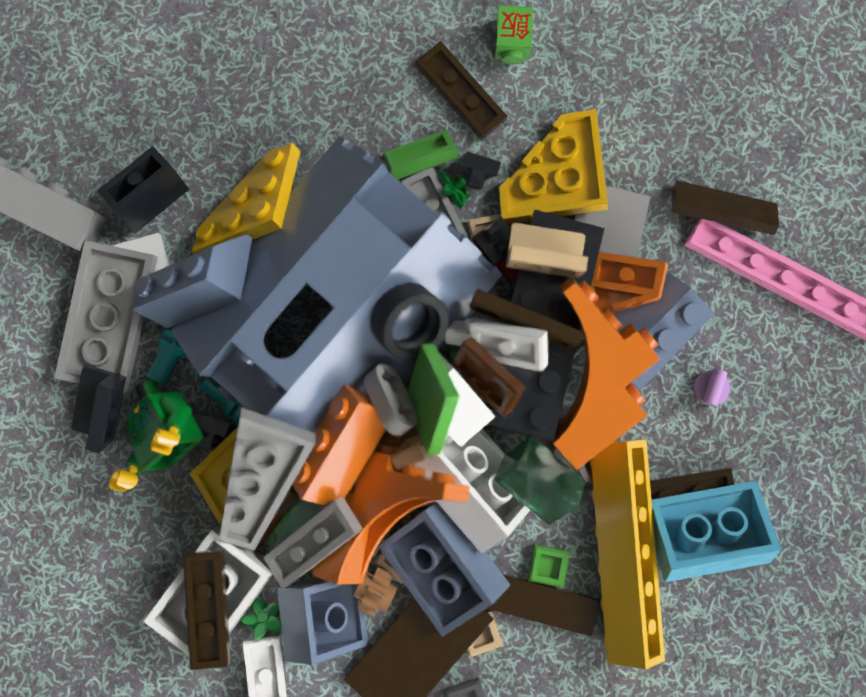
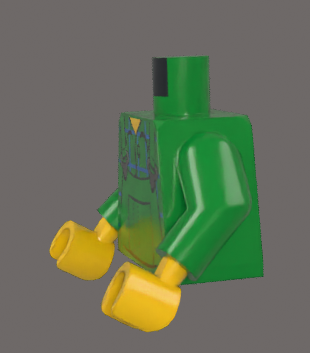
(159, 432)

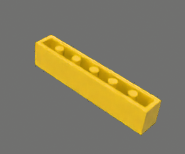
(627, 555)

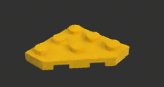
(559, 173)
(255, 204)

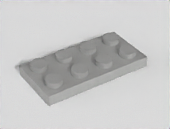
(100, 319)

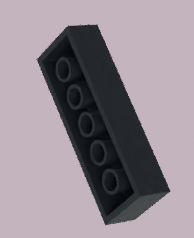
(543, 397)

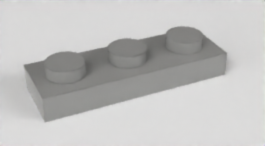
(313, 542)

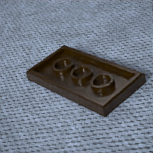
(413, 655)

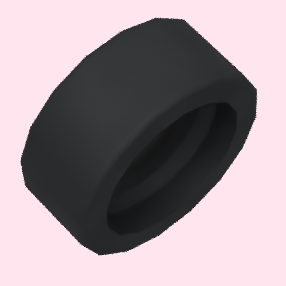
(393, 304)

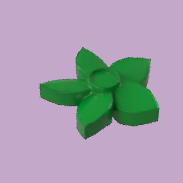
(455, 189)
(264, 618)

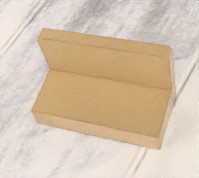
(546, 251)

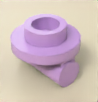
(712, 387)

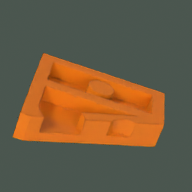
(627, 281)

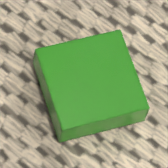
(548, 565)

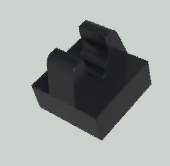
(481, 166)
(493, 241)
(212, 430)

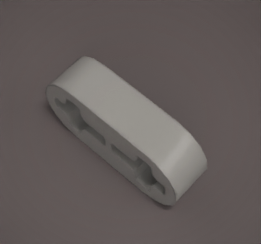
(390, 399)

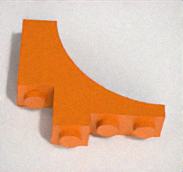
(613, 360)
(378, 502)

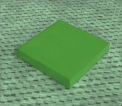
(433, 398)

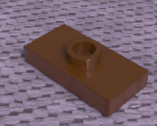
(488, 377)

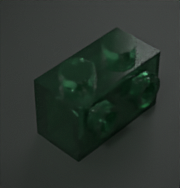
(540, 480)

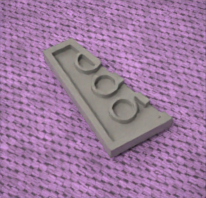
(262, 471)

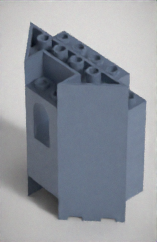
(351, 239)

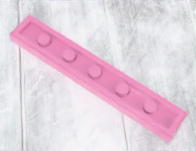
(779, 275)

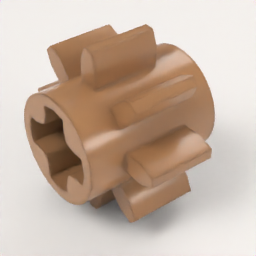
(375, 592)

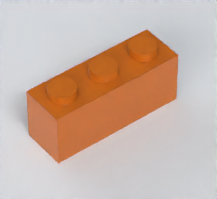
(340, 448)

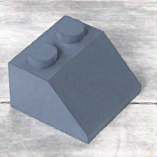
(320, 621)

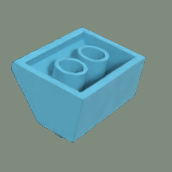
(713, 531)

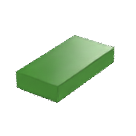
(420, 154)

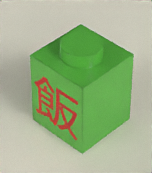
(513, 33)

